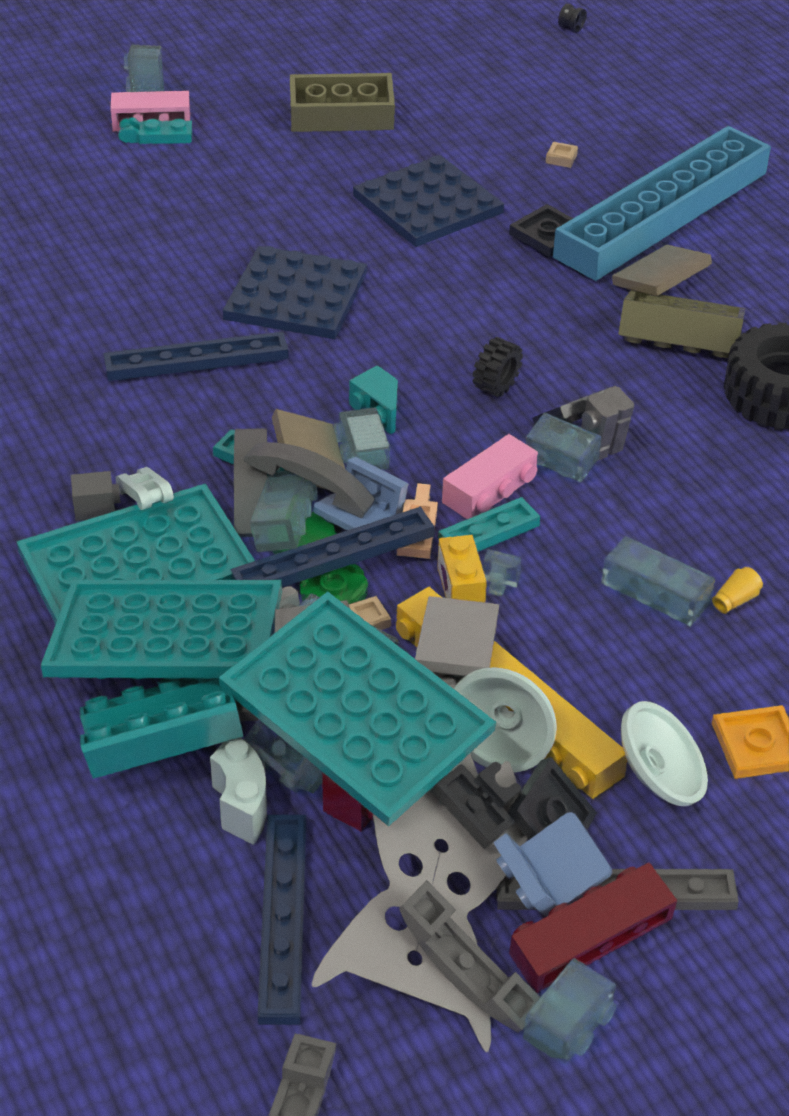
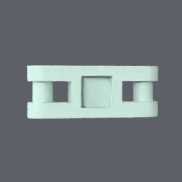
(145, 487)

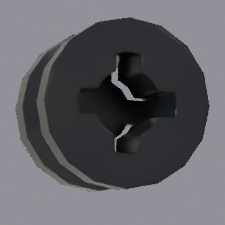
(572, 17)

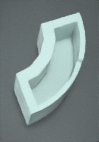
(242, 782)

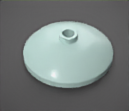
(520, 735)
(663, 754)

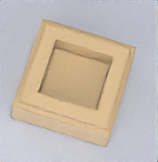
(561, 154)
(372, 612)

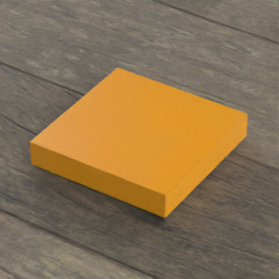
(754, 740)

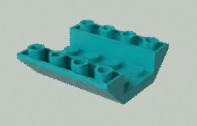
(156, 723)

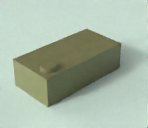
(341, 102)

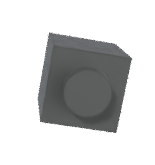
(93, 494)

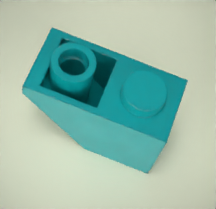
(374, 390)

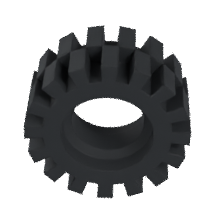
(497, 366)

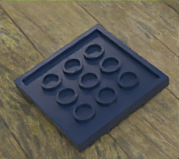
(428, 200)
(295, 292)

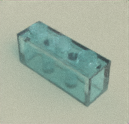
(282, 511)
(658, 580)

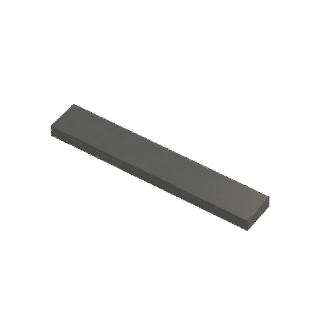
(691, 887)

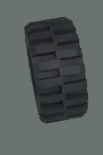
(759, 375)

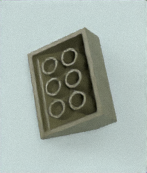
(680, 322)

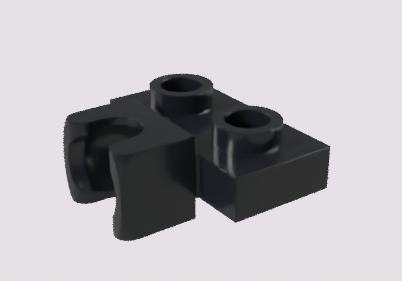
(478, 802)

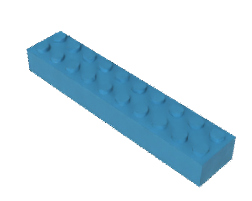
(660, 202)

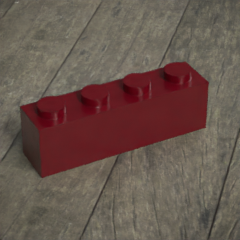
(592, 925)

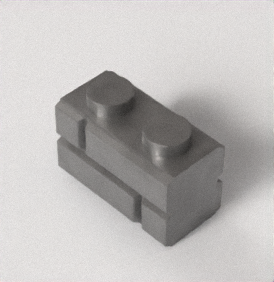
(608, 416)

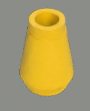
(739, 588)

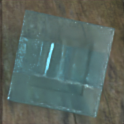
(501, 570)

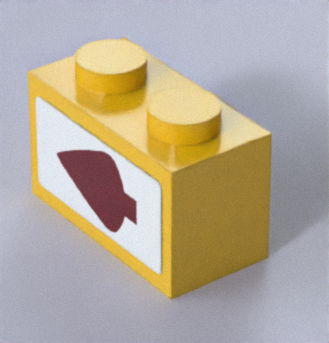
(461, 569)

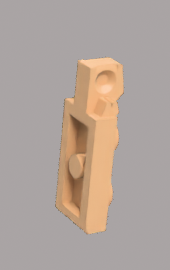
(422, 498)

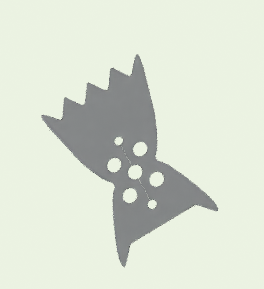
(378, 951)

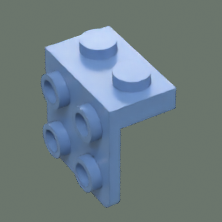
(386, 489)
(554, 864)

